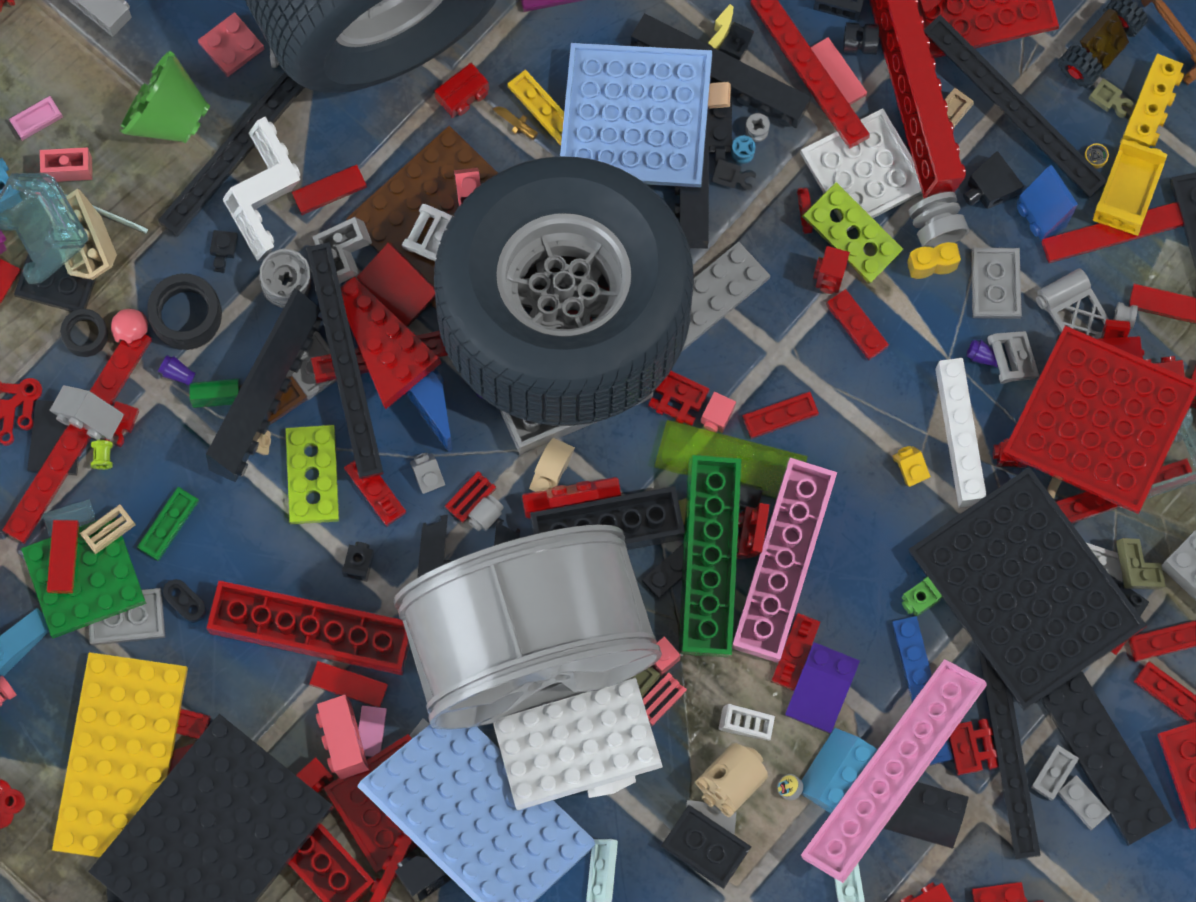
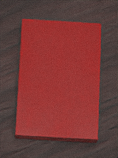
(397, 284)

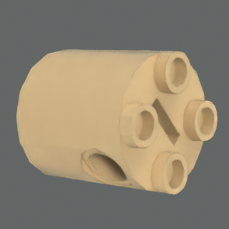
(732, 778)

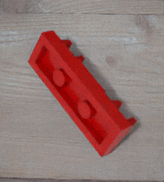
(378, 495)
(795, 651)

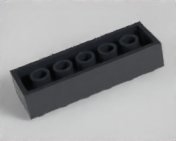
(644, 517)

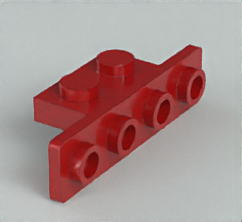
(569, 495)

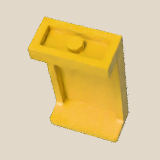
(1130, 187)

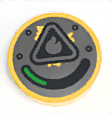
(1096, 155)

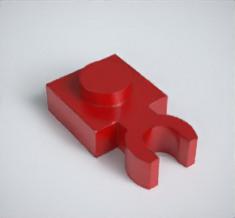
(127, 422)

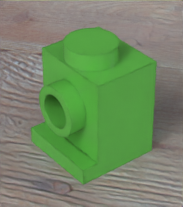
(917, 607)

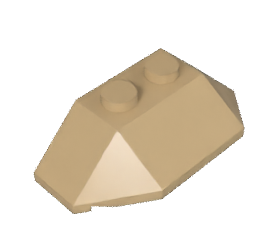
(98, 252)

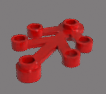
(8, 407)

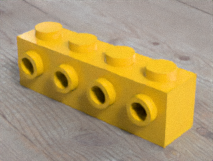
(1153, 100)

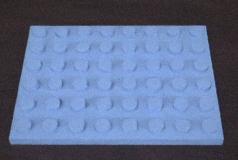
(460, 810)

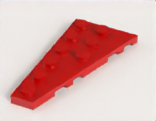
(389, 348)

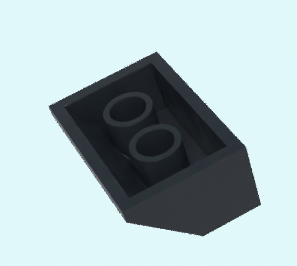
(930, 815)
(420, 877)

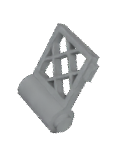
(1067, 291)

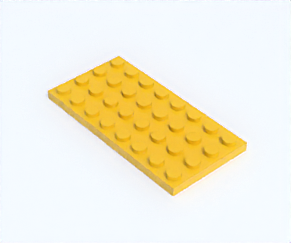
(117, 748)

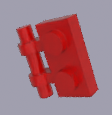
(683, 391)
(965, 749)

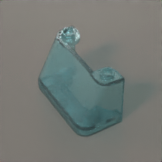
(44, 222)

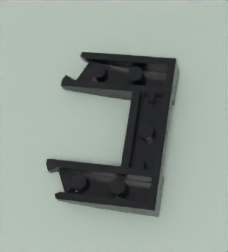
(434, 543)

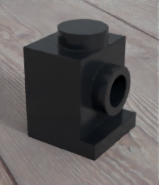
(361, 569)

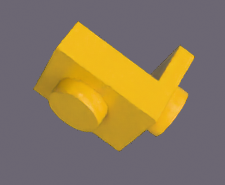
(911, 465)

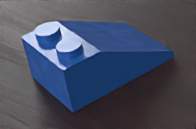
(1047, 204)
(430, 402)

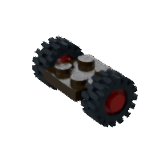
(1103, 42)

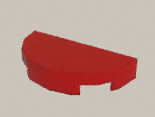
(804, 204)

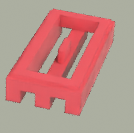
(674, 684)

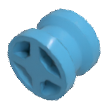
(743, 144)

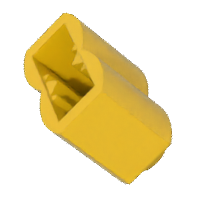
(937, 260)

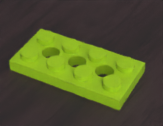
(836, 233)
(325, 485)

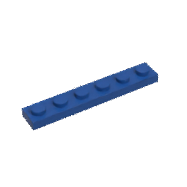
(916, 668)

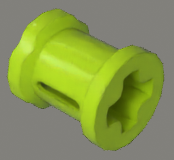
(101, 454)

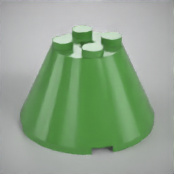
(167, 105)

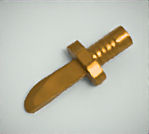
(519, 124)

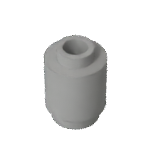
(485, 513)

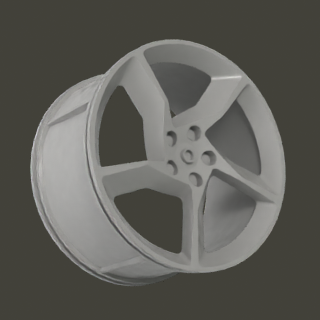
(526, 625)

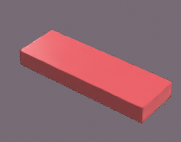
(839, 71)

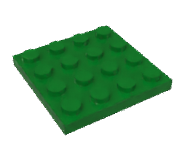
(102, 584)

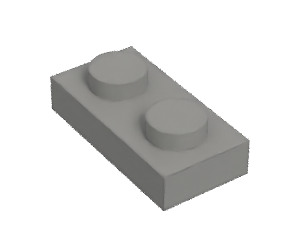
(1054, 772)
(1083, 802)

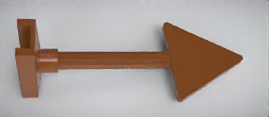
(1180, 32)

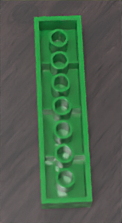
(709, 556)

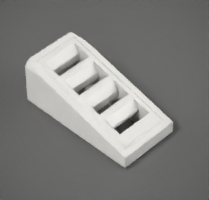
(734, 728)

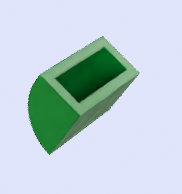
(214, 392)

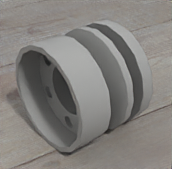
(938, 220)
(282, 265)

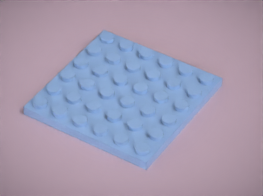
(639, 110)

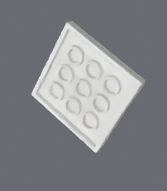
(873, 173)

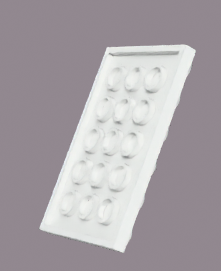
(576, 744)

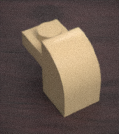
(551, 465)

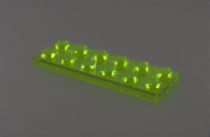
(760, 463)

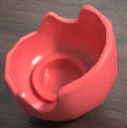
(129, 325)

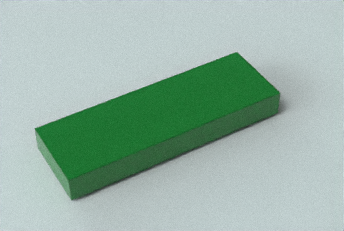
(168, 524)

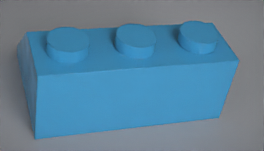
(836, 769)

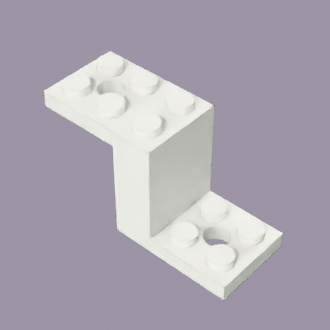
(262, 188)

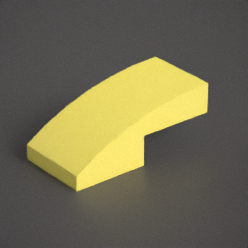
(722, 27)

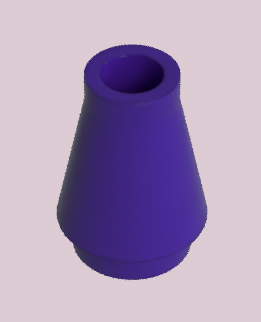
(981, 353)
(176, 370)

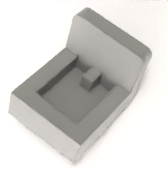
(427, 472)

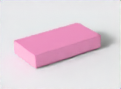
(36, 118)
(372, 729)

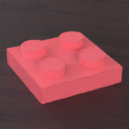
(231, 44)

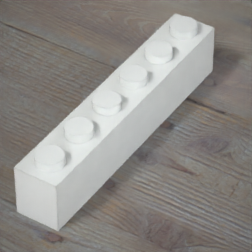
(960, 432)

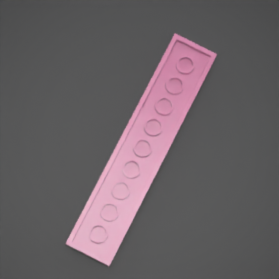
(893, 770)

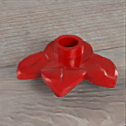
(6, 811)

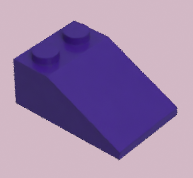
(822, 688)

